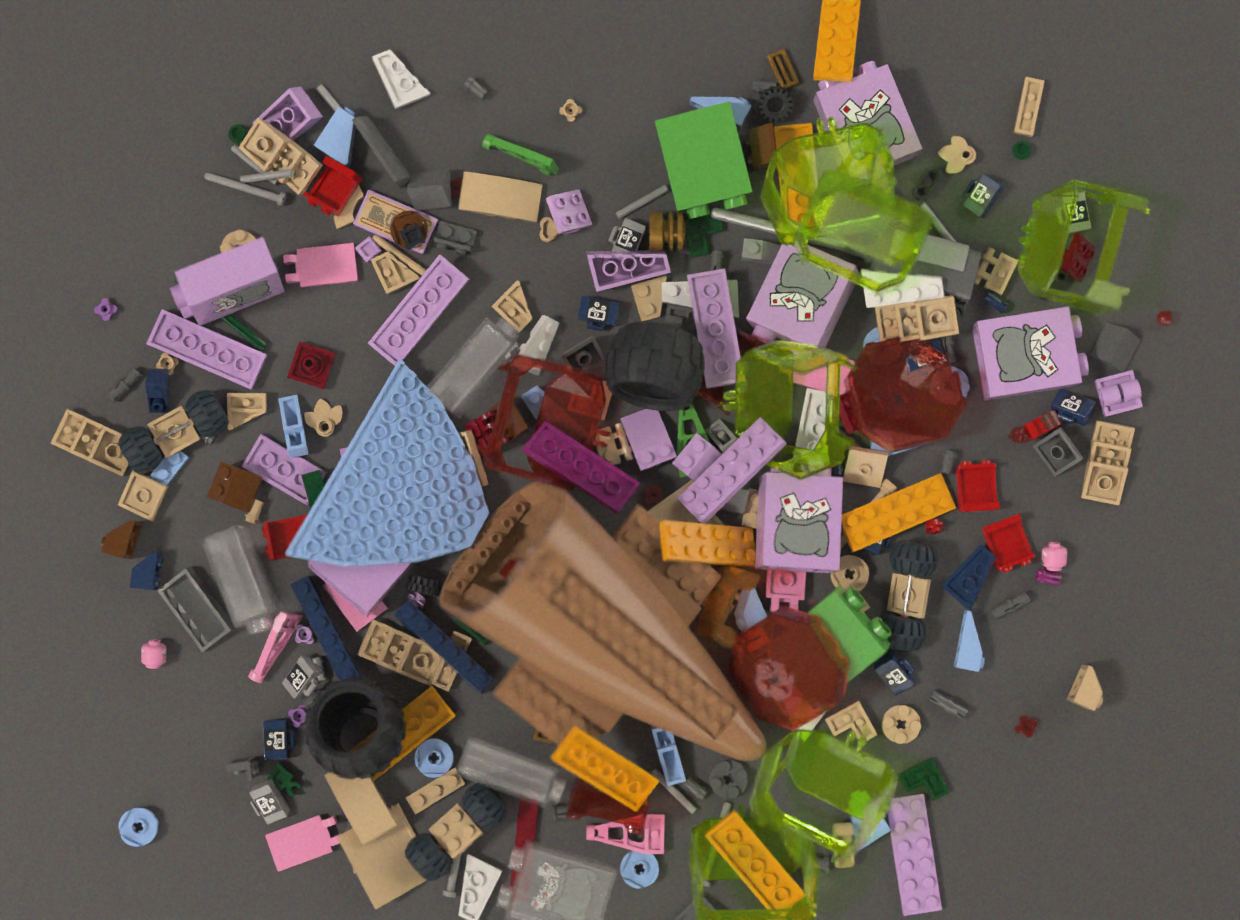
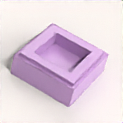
(368, 249)

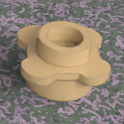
(570, 105)
(166, 358)

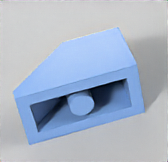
(748, 610)

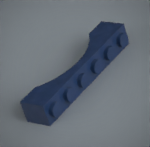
(324, 629)
(445, 647)

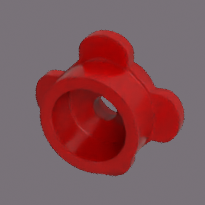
(934, 526)

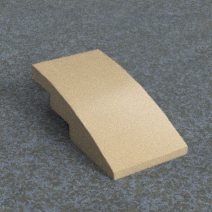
(277, 152)
(500, 196)
(917, 319)
(90, 441)
(1107, 462)
(672, 509)
(399, 652)
(362, 806)

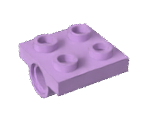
(569, 211)
(1119, 393)

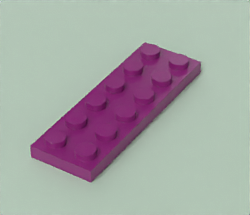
(581, 467)

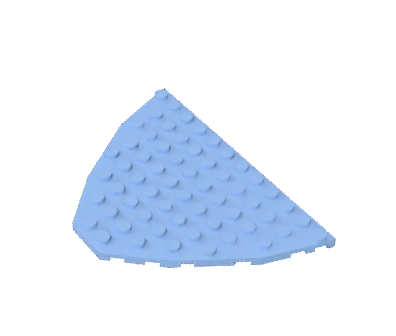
(398, 489)

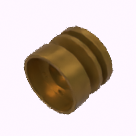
(666, 230)

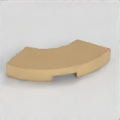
(346, 216)

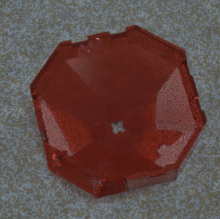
(929, 394)
(801, 656)

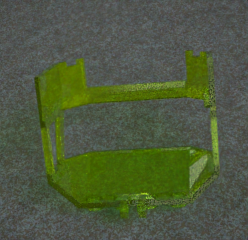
(851, 150)
(867, 222)
(1048, 236)
(766, 392)
(832, 774)
(786, 847)

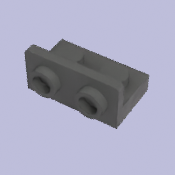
(455, 237)
(246, 764)

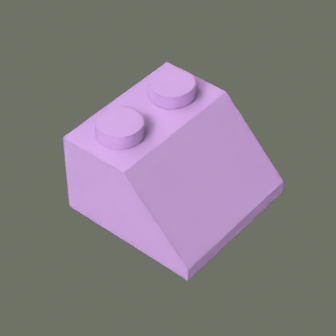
(696, 457)

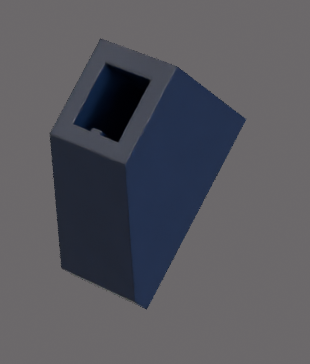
(158, 390)
(146, 572)

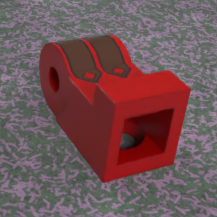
(1042, 424)

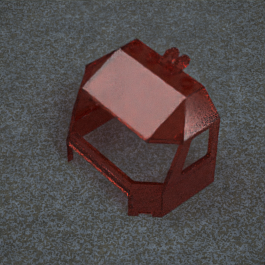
(569, 403)

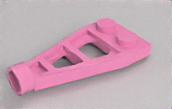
(286, 623)
(653, 837)

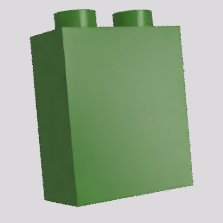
(704, 159)
(851, 628)

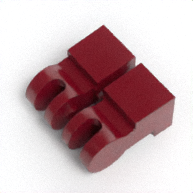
(482, 428)

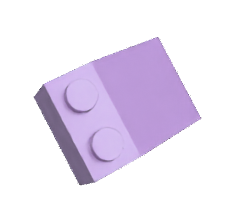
(292, 113)
(648, 438)

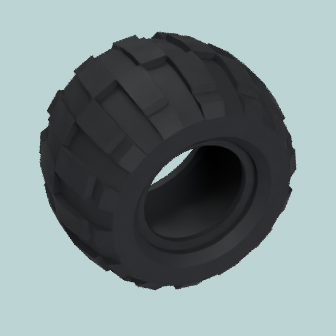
(654, 366)
(335, 708)

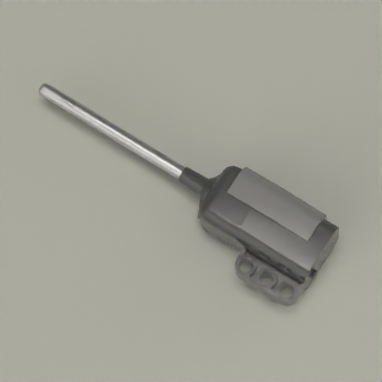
(936, 258)

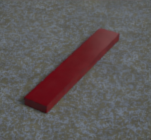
(525, 825)

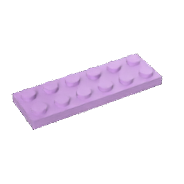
(418, 310)
(715, 326)
(207, 349)
(731, 471)
(913, 855)

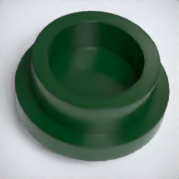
(237, 133)
(1021, 150)

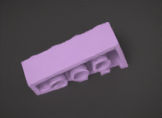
(613, 269)

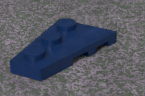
(969, 577)

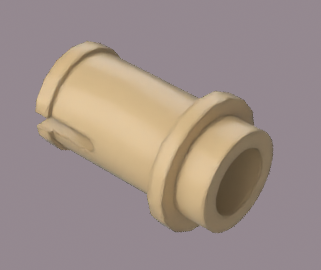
(254, 513)

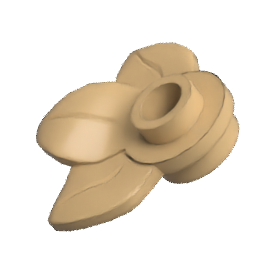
(954, 155)
(324, 415)

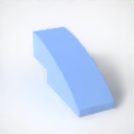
(293, 426)
(668, 756)

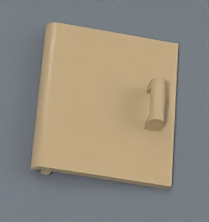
(383, 862)

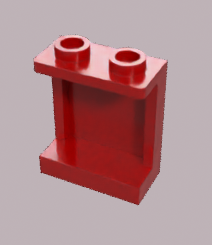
(333, 188)
(976, 486)
(280, 535)
(1008, 543)

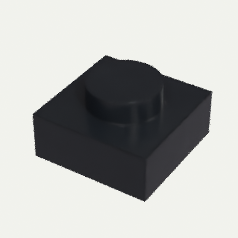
(412, 236)

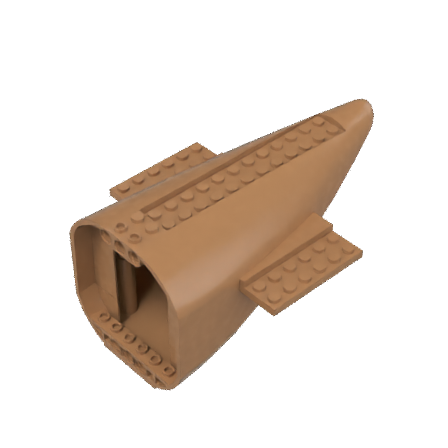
(596, 624)

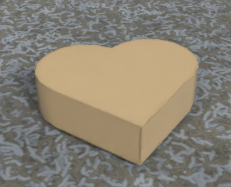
(548, 230)

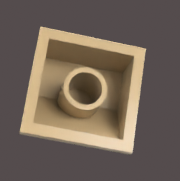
(1086, 689)

